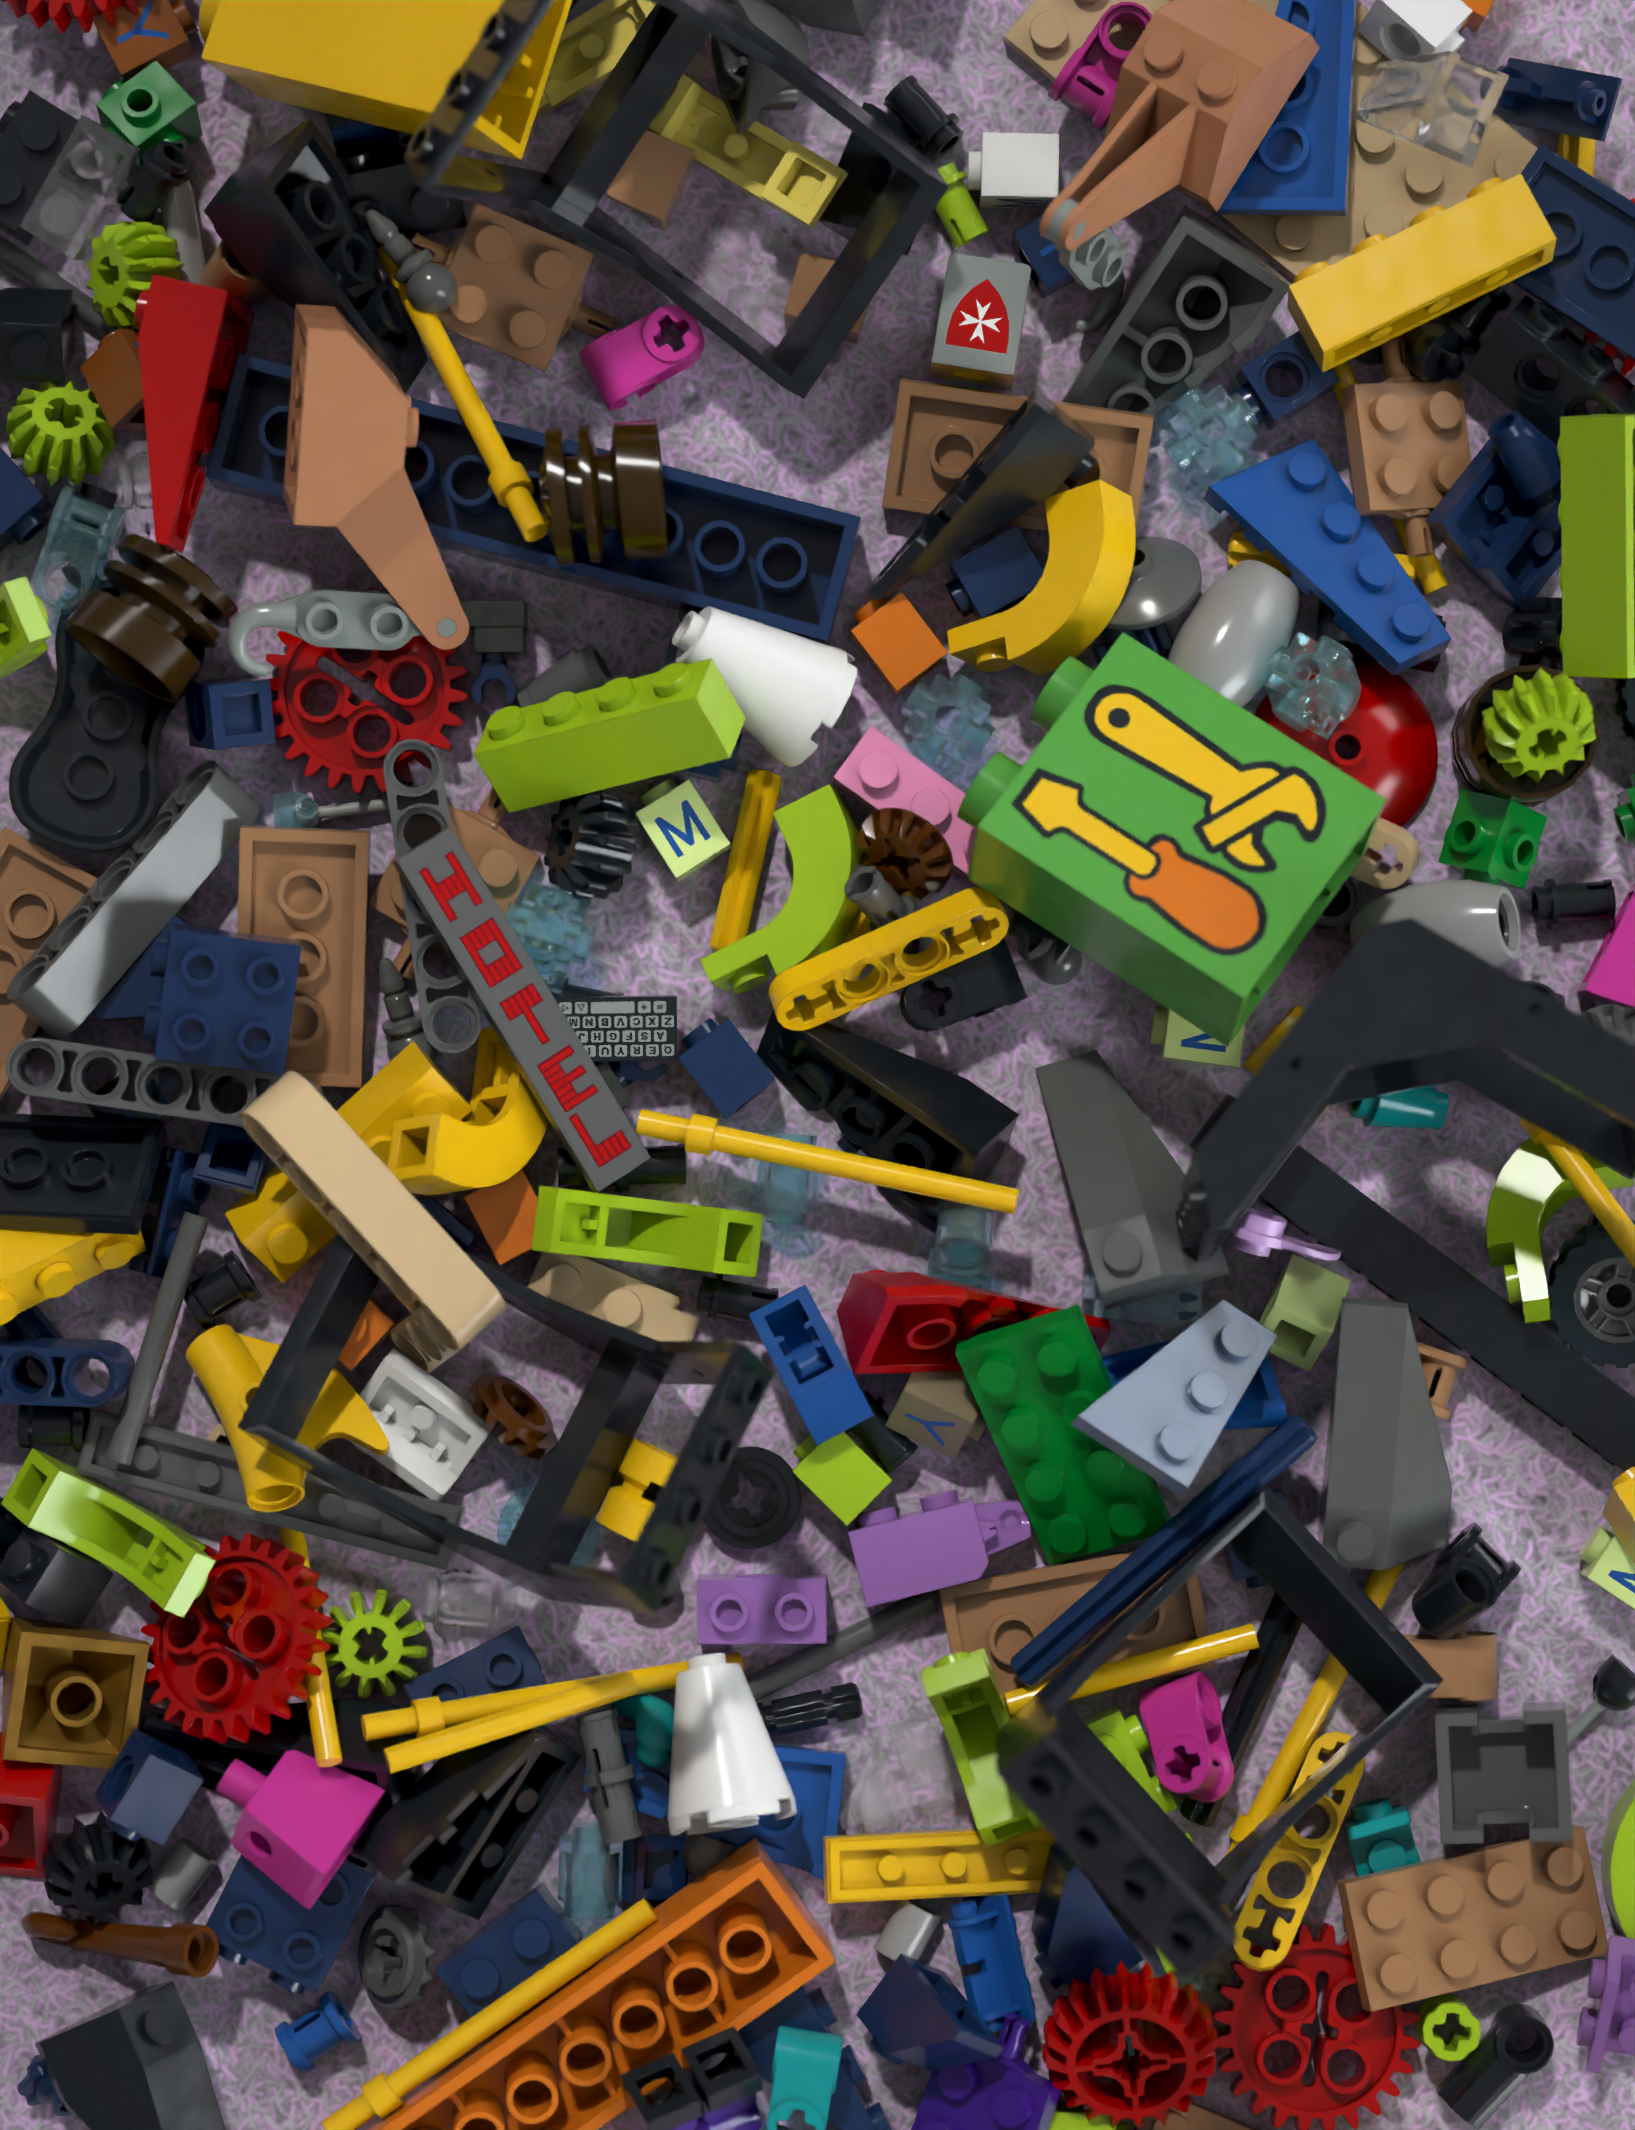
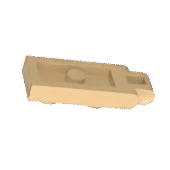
(612, 1296)

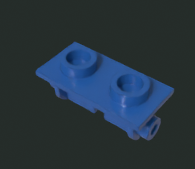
(987, 1934)

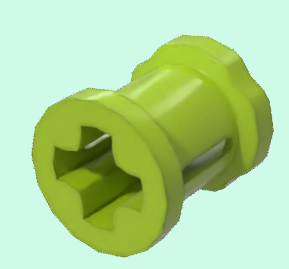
(1461, 2041)

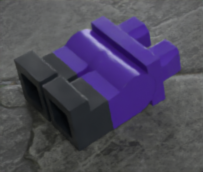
(693, 2097)

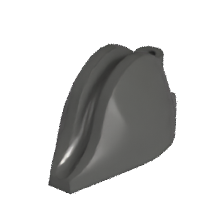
(747, 83)

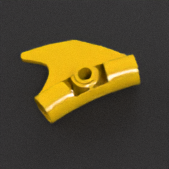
(231, 1371)

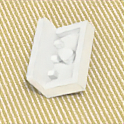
(426, 1425)

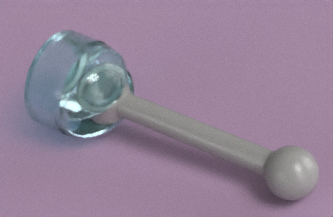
(300, 811)

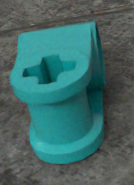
(803, 2076)

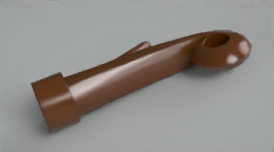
(181, 1949)

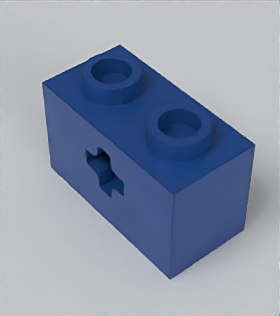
(811, 1365)

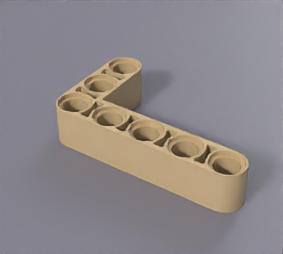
(377, 1218)

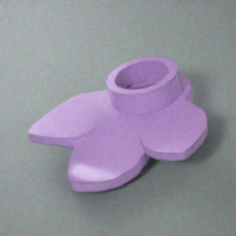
(1261, 1231)

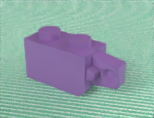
(932, 1546)

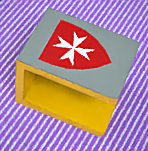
(980, 320)

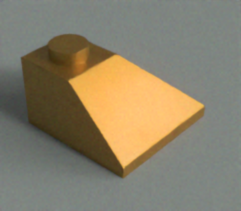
(70, 1693)

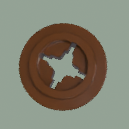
(910, 837)
(513, 1415)

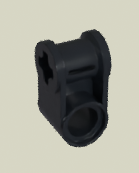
(970, 989)
(1461, 1584)

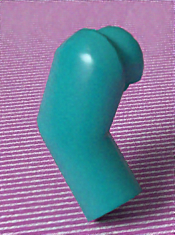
(653, 1726)

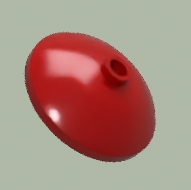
(1392, 737)

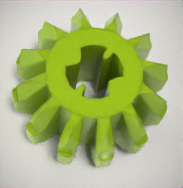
(124, 266)
(59, 432)
(1538, 725)
(395, 1643)

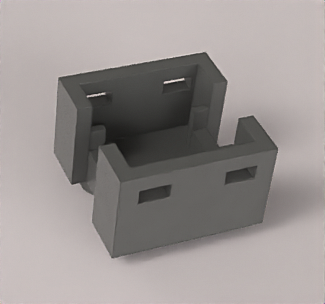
(1503, 1772)

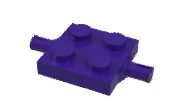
(990, 2092)

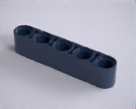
(66, 1370)

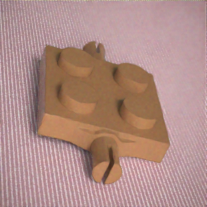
(515, 287)
(1405, 445)
(498, 859)

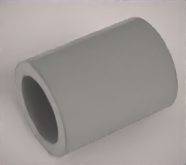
(181, 1874)
(907, 1930)

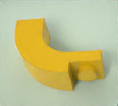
(1077, 594)
(483, 1149)

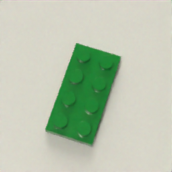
(1030, 1390)

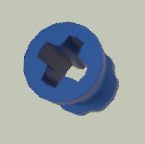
(317, 2032)

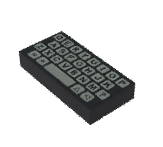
(624, 1026)

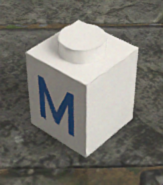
(1015, 170)

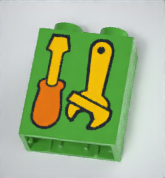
(1167, 834)

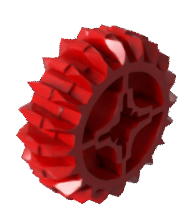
(1167, 2031)

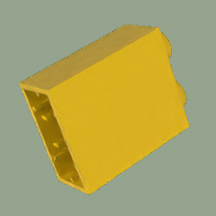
(378, 59)

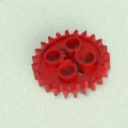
(333, 738)
(196, 1658)
(1256, 2023)

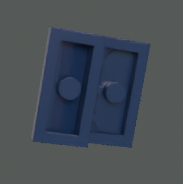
(1498, 533)

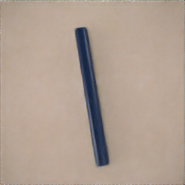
(1162, 1550)

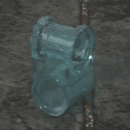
(77, 546)
(963, 1245)

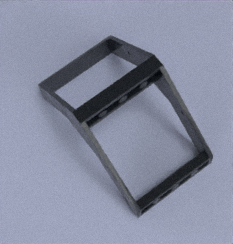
(608, 135)
(1402, 1019)
(582, 1461)
(1113, 1821)

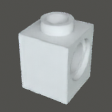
(1415, 26)

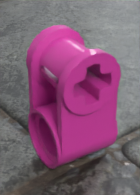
(1094, 69)
(630, 358)
(1187, 1726)

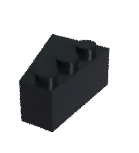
(470, 1819)

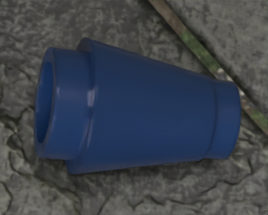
(1528, 458)

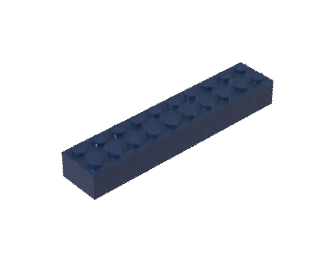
(726, 541)

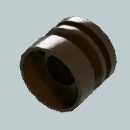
(605, 492)
(158, 608)
(1484, 773)

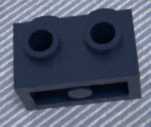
(508, 1950)

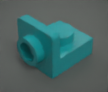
(1380, 1836)

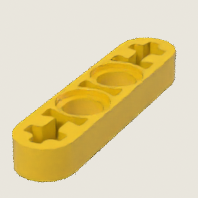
(885, 951)
(1302, 1852)

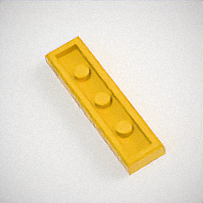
(931, 1865)

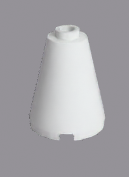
(776, 677)
(721, 1753)

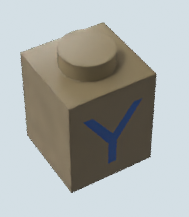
(937, 1411)

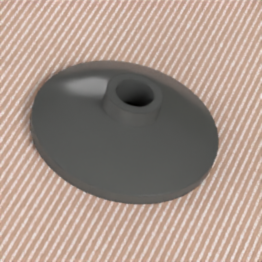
(1160, 585)

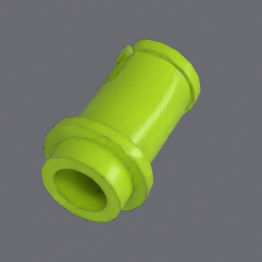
(958, 209)

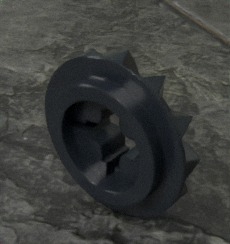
(778, 1509)

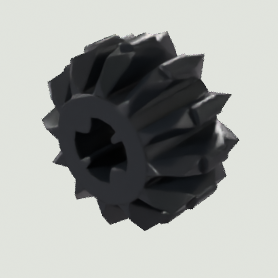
(591, 844)
(96, 1870)

